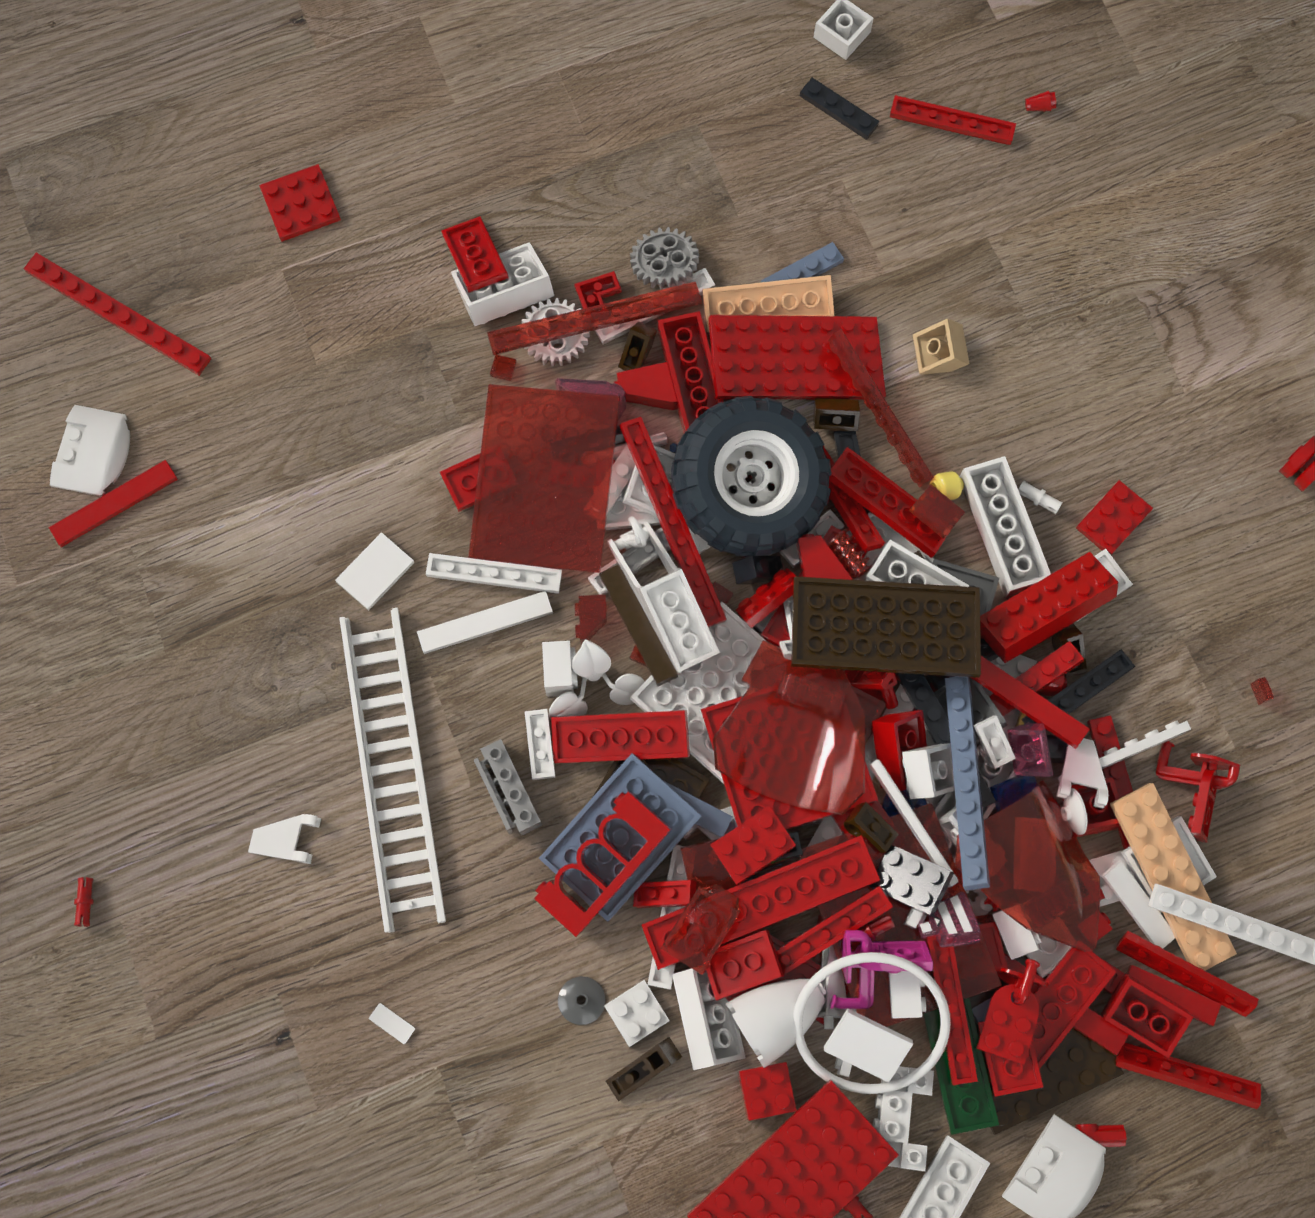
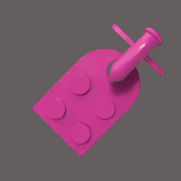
(911, 950)

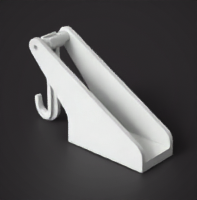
(668, 602)

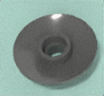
(584, 1013)

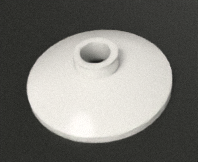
(1075, 812)

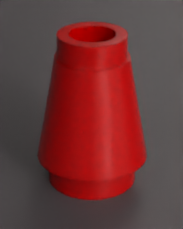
(1041, 102)

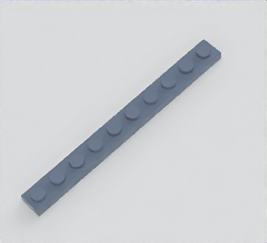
(967, 784)

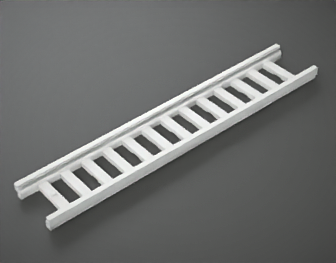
(369, 771)

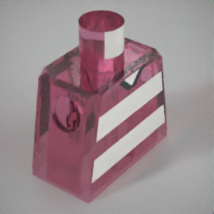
(952, 923)

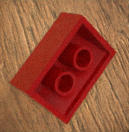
(895, 735)

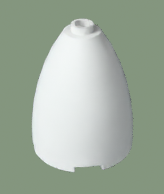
(768, 1016)

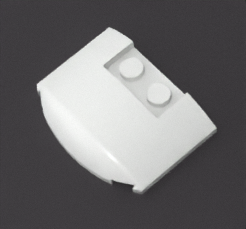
(91, 451)
(1058, 1173)

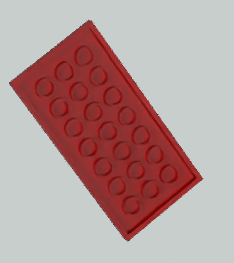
(790, 356)
(805, 1166)

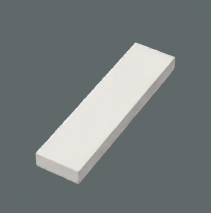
(1136, 903)

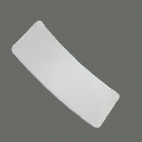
(392, 1023)

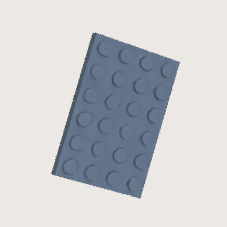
(654, 793)

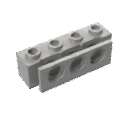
(512, 787)

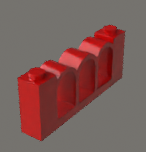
(562, 905)

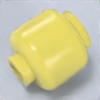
(948, 484)

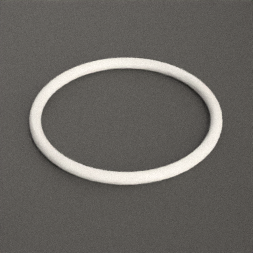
(875, 957)

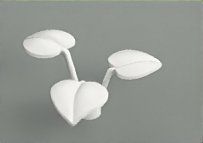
(591, 664)

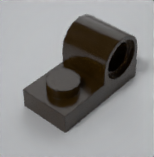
(871, 825)

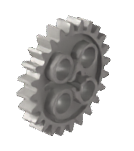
(664, 258)

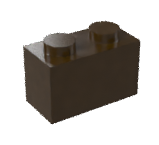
(836, 414)

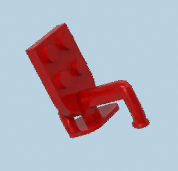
(1206, 779)
(1011, 1026)

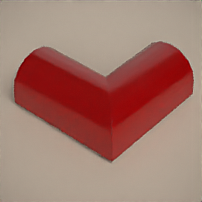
(594, 290)

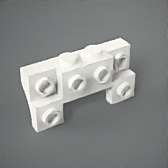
(894, 1119)

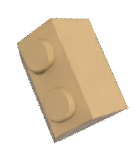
(941, 348)

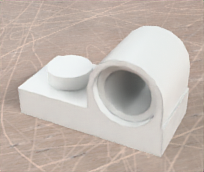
(995, 746)

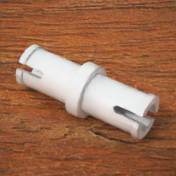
(1039, 497)

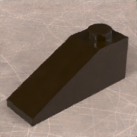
(643, 1068)

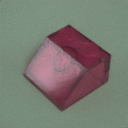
(1030, 750)

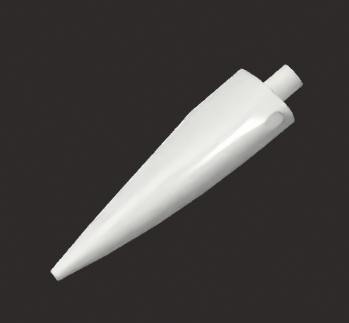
(833, 985)

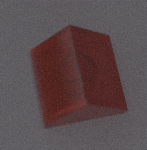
(937, 511)

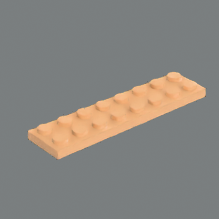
(1168, 864)

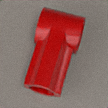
(1105, 1134)

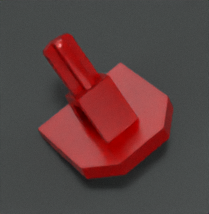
(879, 681)

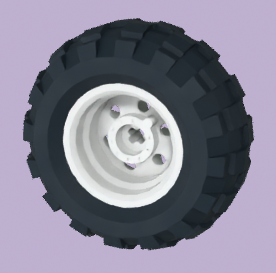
(772, 435)

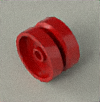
(1304, 461)

